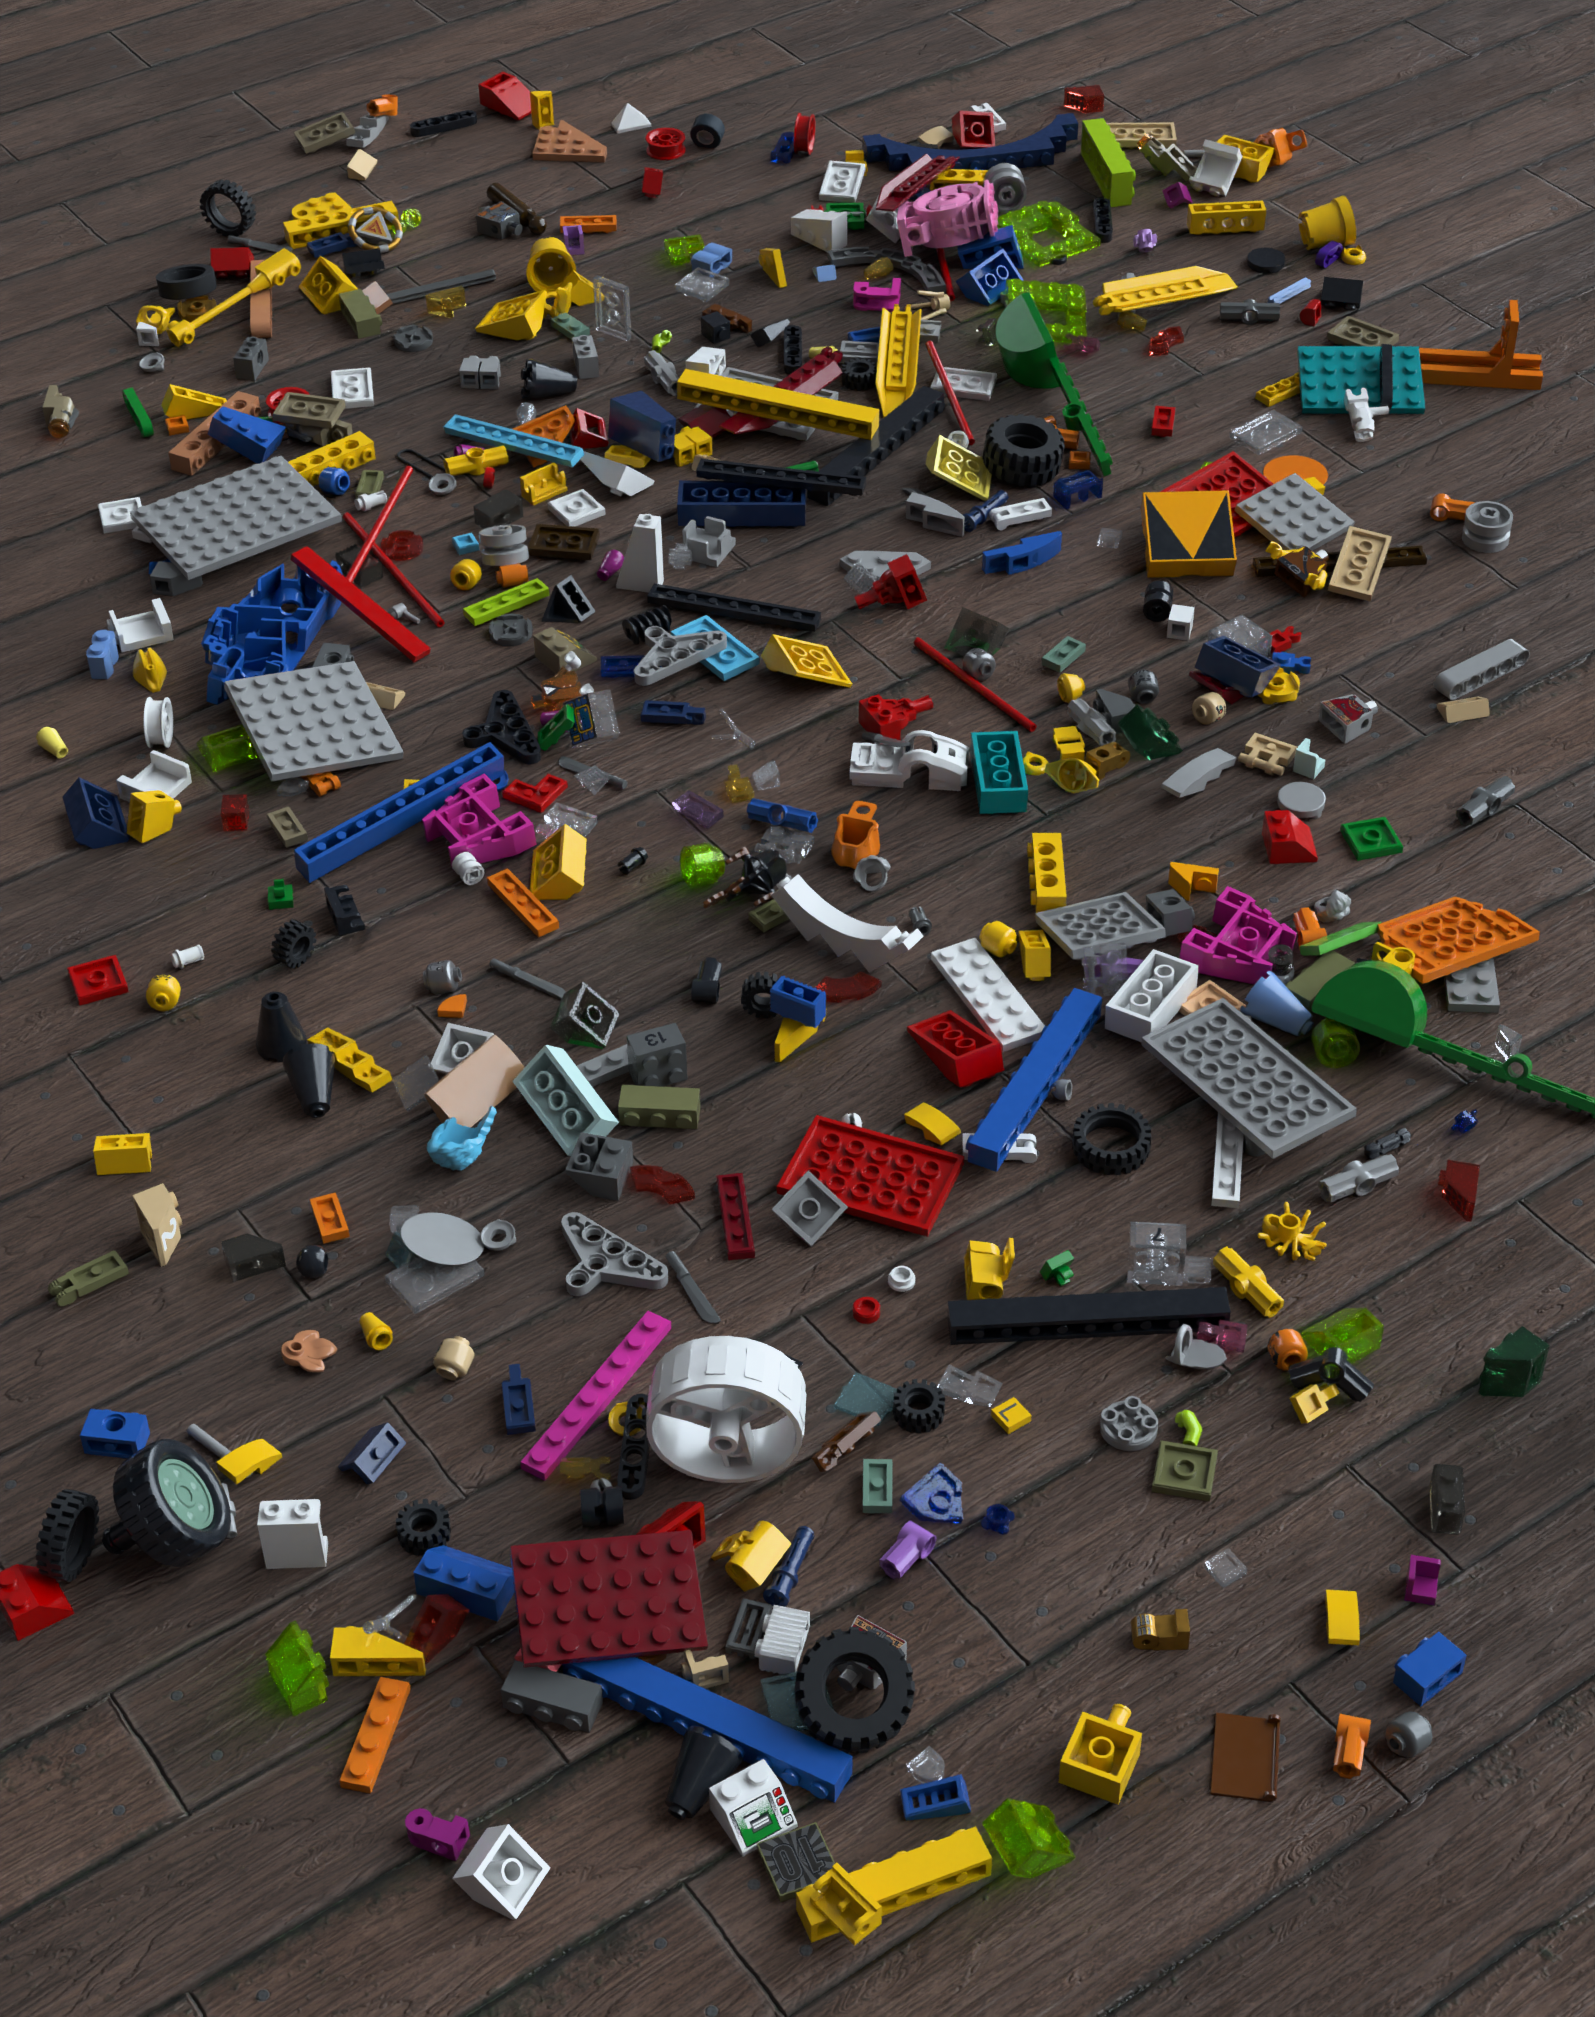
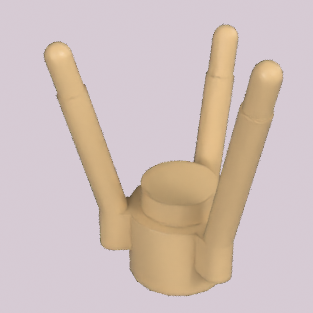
(939, 303)

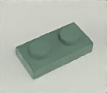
(569, 326)
(1063, 654)
(877, 1485)

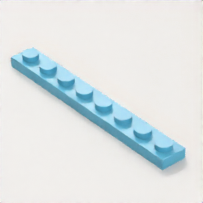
(514, 440)

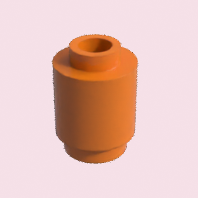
(512, 575)

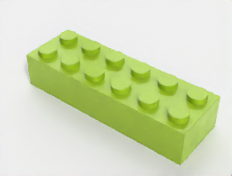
(1107, 162)

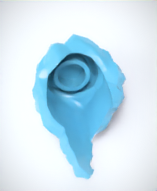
(459, 1145)

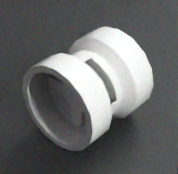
(468, 869)

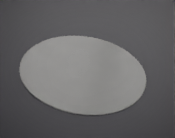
(442, 1238)

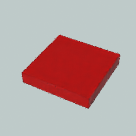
(97, 980)

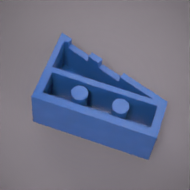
(979, 250)
(246, 434)

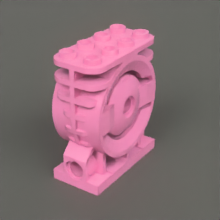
(948, 217)

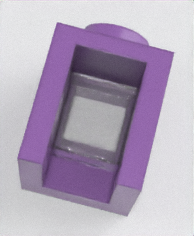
(573, 239)

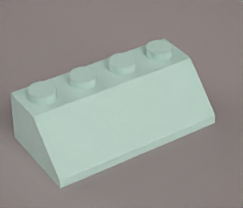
(563, 1098)

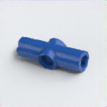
(792, 817)

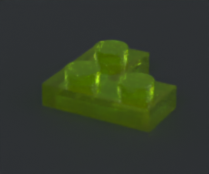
(680, 247)

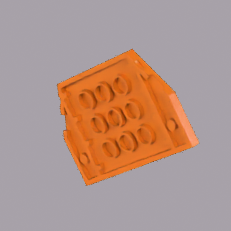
(1455, 936)

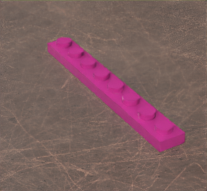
(595, 1395)

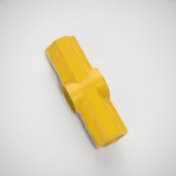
(476, 461)
(1248, 1282)

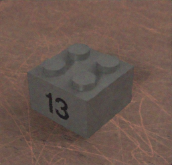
(657, 1056)

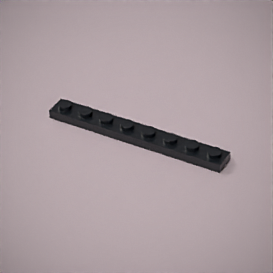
(781, 477)
(734, 607)

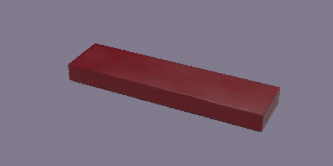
(735, 1216)

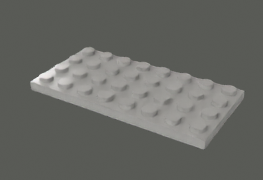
(1248, 1077)

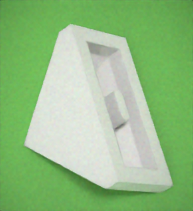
(629, 120)

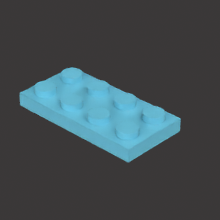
(730, 661)

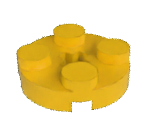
(1285, 690)

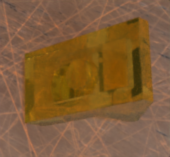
(444, 301)

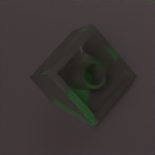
(974, 632)
(584, 1017)

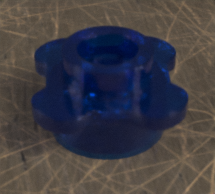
(1465, 1121)
(1001, 1513)

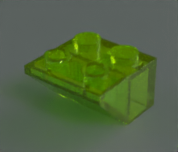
(227, 748)
(1350, 1329)
(297, 1669)
(1028, 1838)

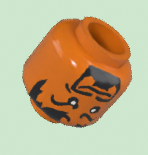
(1287, 1348)

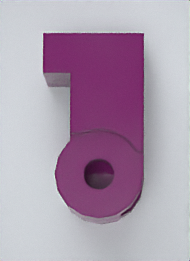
(437, 1834)

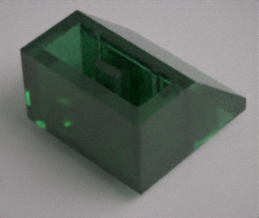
(1149, 734)
(1514, 1365)

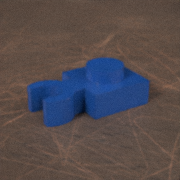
(1290, 663)

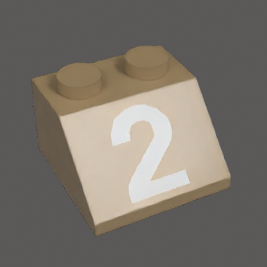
(159, 1221)

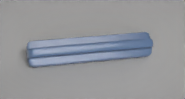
(1290, 291)

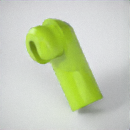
(661, 340)
(1189, 1421)

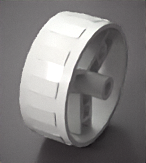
(725, 1387)

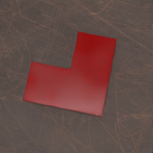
(537, 796)

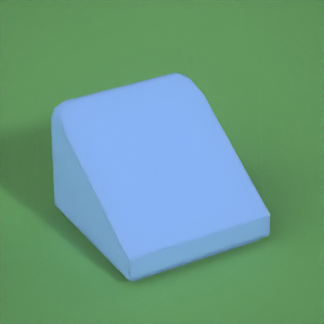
(825, 273)

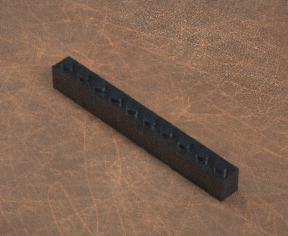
(891, 434)
(1084, 1315)

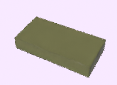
(369, 482)

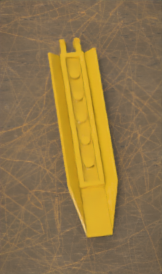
(1161, 289)
(897, 357)

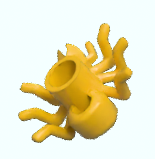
(1287, 1230)

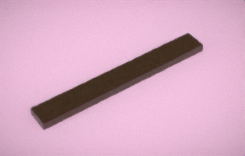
(1394, 558)

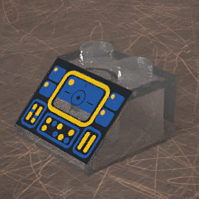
(593, 719)

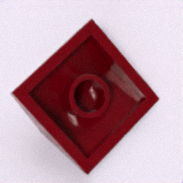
(706, 418)
(1212, 684)

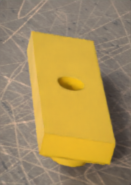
(1279, 391)

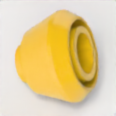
(1070, 687)

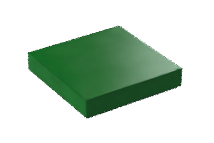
(1371, 838)

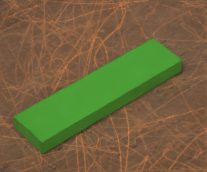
(1339, 939)

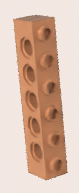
(199, 447)

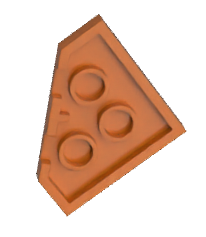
(552, 426)

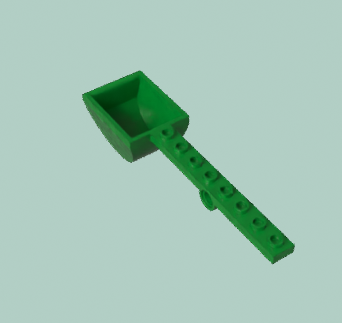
(1032, 361)
(1393, 1007)

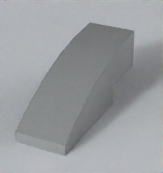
(934, 514)

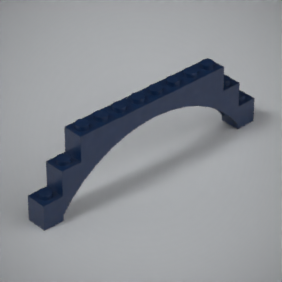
(1027, 152)

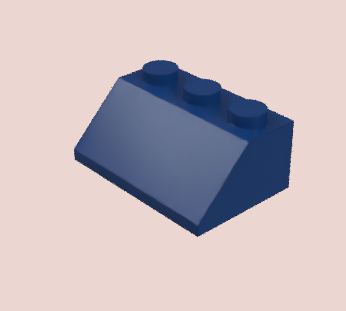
(988, 279)
(470, 1580)

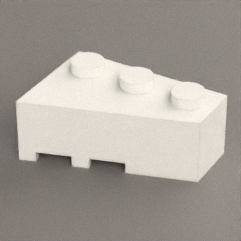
(821, 228)
(707, 361)

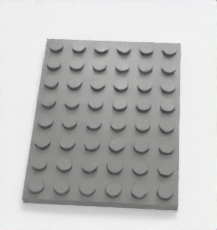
(235, 517)

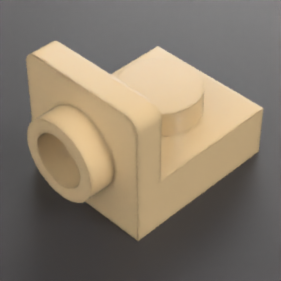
(705, 1673)

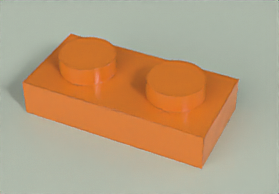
(329, 1218)

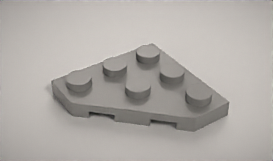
(877, 561)

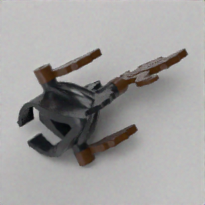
(758, 876)

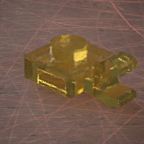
(738, 788)
(578, 1466)

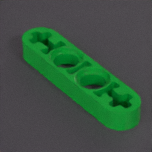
(137, 412)

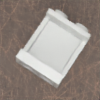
(1216, 168)
(141, 629)
(161, 774)
(292, 1534)

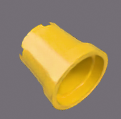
(1328, 223)
(538, 271)

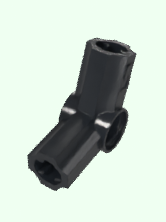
(1318, 1370)

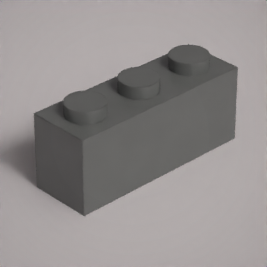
(552, 1697)

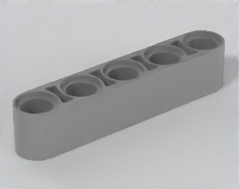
(1481, 669)

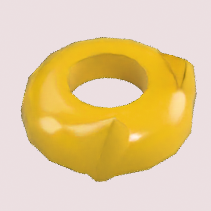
(1353, 260)
(1034, 770)
(616, 1414)

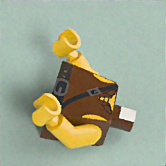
(1300, 567)

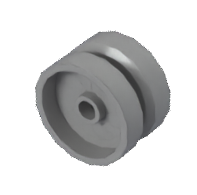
(1008, 186)
(1487, 526)
(503, 545)

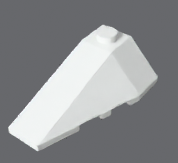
(617, 476)

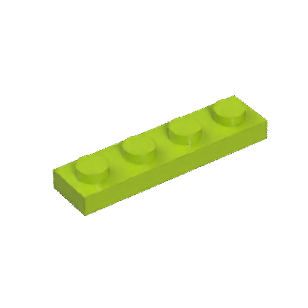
(506, 602)

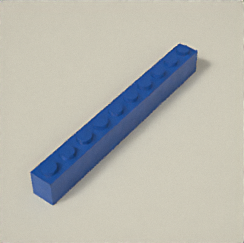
(394, 813)
(1034, 1079)
(682, 1704)

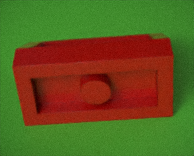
(581, 436)

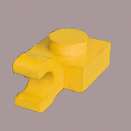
(1311, 1401)

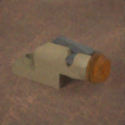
(1166, 159)
(58, 412)
(317, 434)

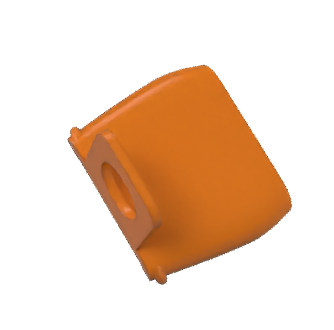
(1282, 144)
(855, 836)

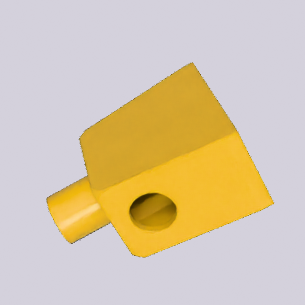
(151, 814)

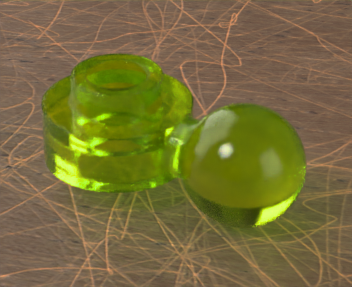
(415, 219)

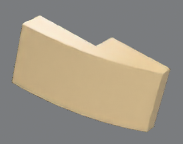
(937, 135)

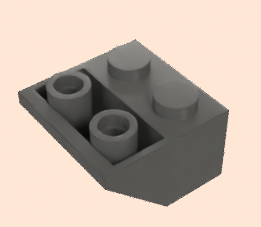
(601, 1165)

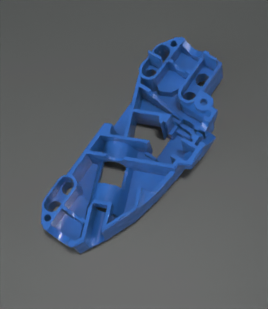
(251, 635)

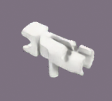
(1362, 415)

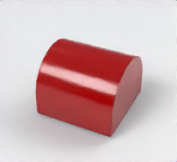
(1311, 312)

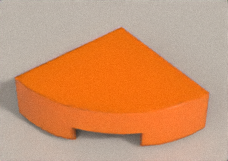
(453, 1006)

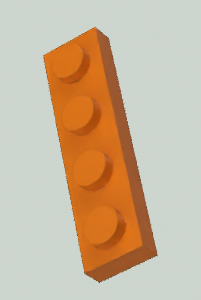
(523, 902)
(375, 1735)

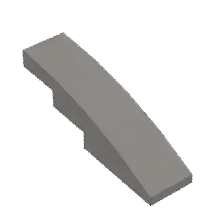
(367, 130)
(1197, 772)

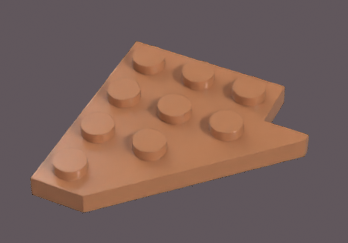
(567, 144)

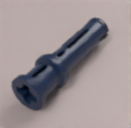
(979, 514)
(786, 1576)

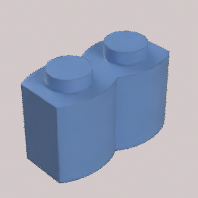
(712, 258)
(102, 654)

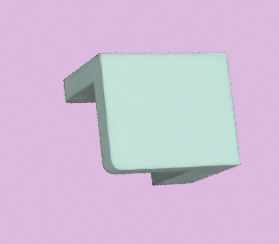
(1306, 762)

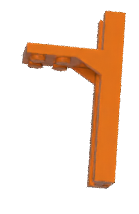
(1485, 369)

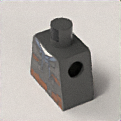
(499, 221)

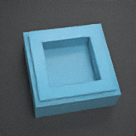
(465, 543)

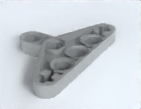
(681, 646)
(615, 1266)

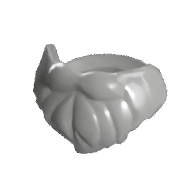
(869, 865)
(1337, 907)

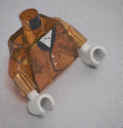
(561, 687)

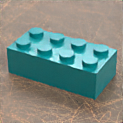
(998, 772)

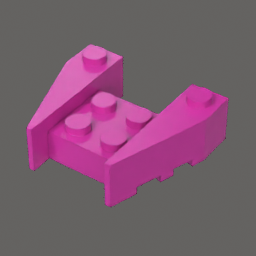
(474, 829)
(1242, 945)

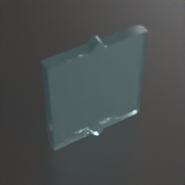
(866, 1395)

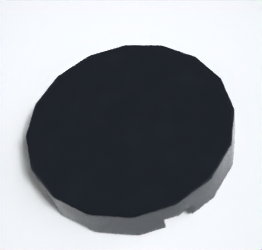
(1266, 259)

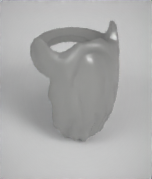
(1194, 1352)

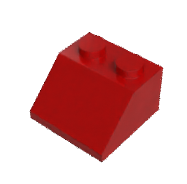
(973, 129)
(231, 261)
(1287, 838)
(681, 1518)
(31, 1600)

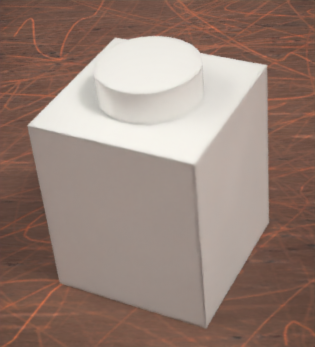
(1180, 622)

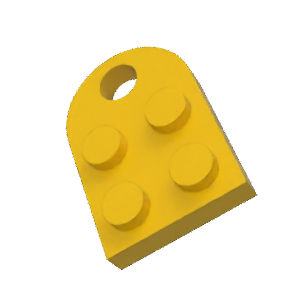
(317, 206)

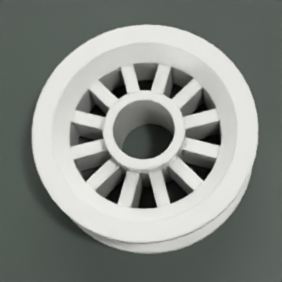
(158, 722)

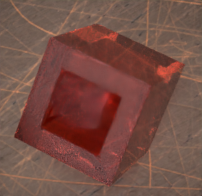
(235, 812)

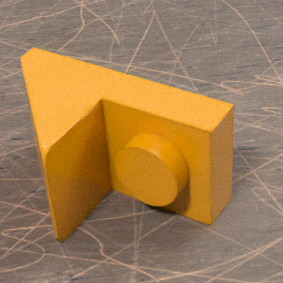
(1192, 877)

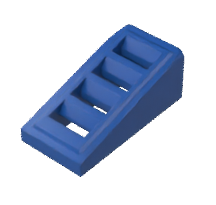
(944, 1786)

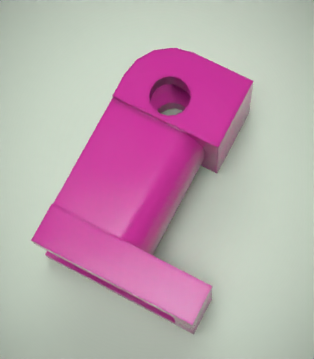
(876, 298)

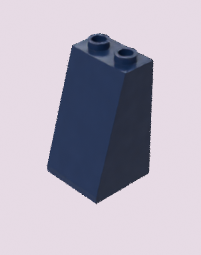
(642, 425)

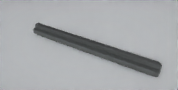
(421, 291)

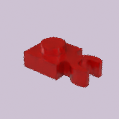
(1283, 640)

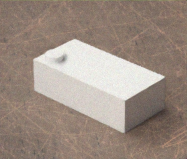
(1151, 995)

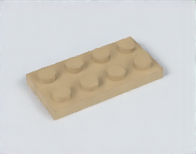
(1130, 133)
(1359, 563)

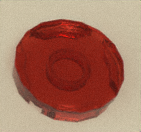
(402, 545)

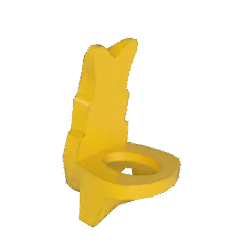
(561, 302)
(159, 319)

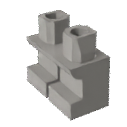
(480, 368)

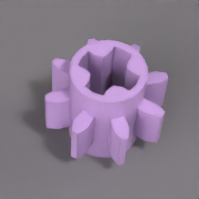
(1145, 240)

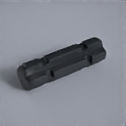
(1387, 1143)

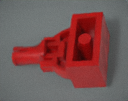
(895, 586)
(890, 715)

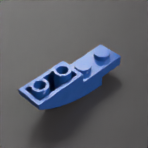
(1027, 555)

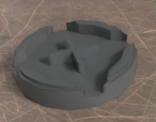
(412, 338)
(510, 630)

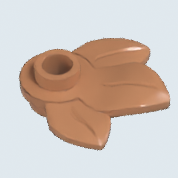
(307, 1351)

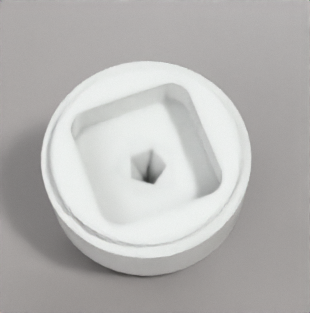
(959, 438)

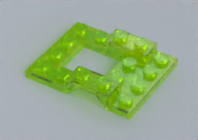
(1044, 216)
(1057, 298)

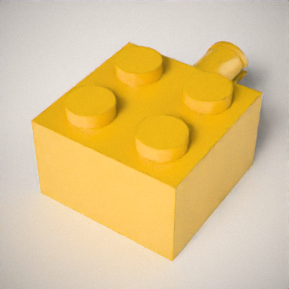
(1101, 1755)

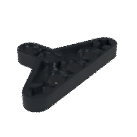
(508, 737)

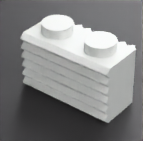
(783, 1640)

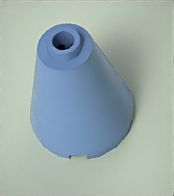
(1277, 1006)

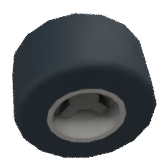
(707, 131)

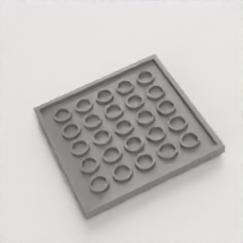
(313, 720)

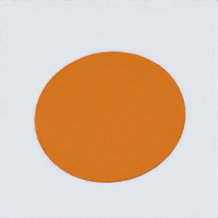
(1287, 465)

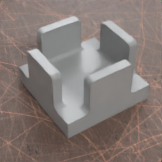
(708, 544)

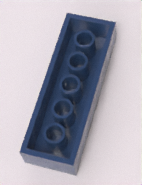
(740, 504)

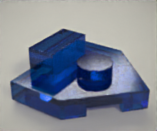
(936, 1497)

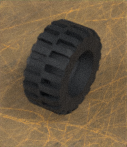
(1023, 450)
(866, 1649)

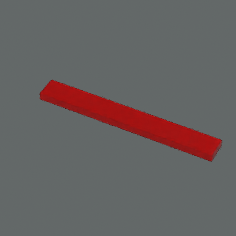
(360, 604)

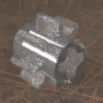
(680, 556)

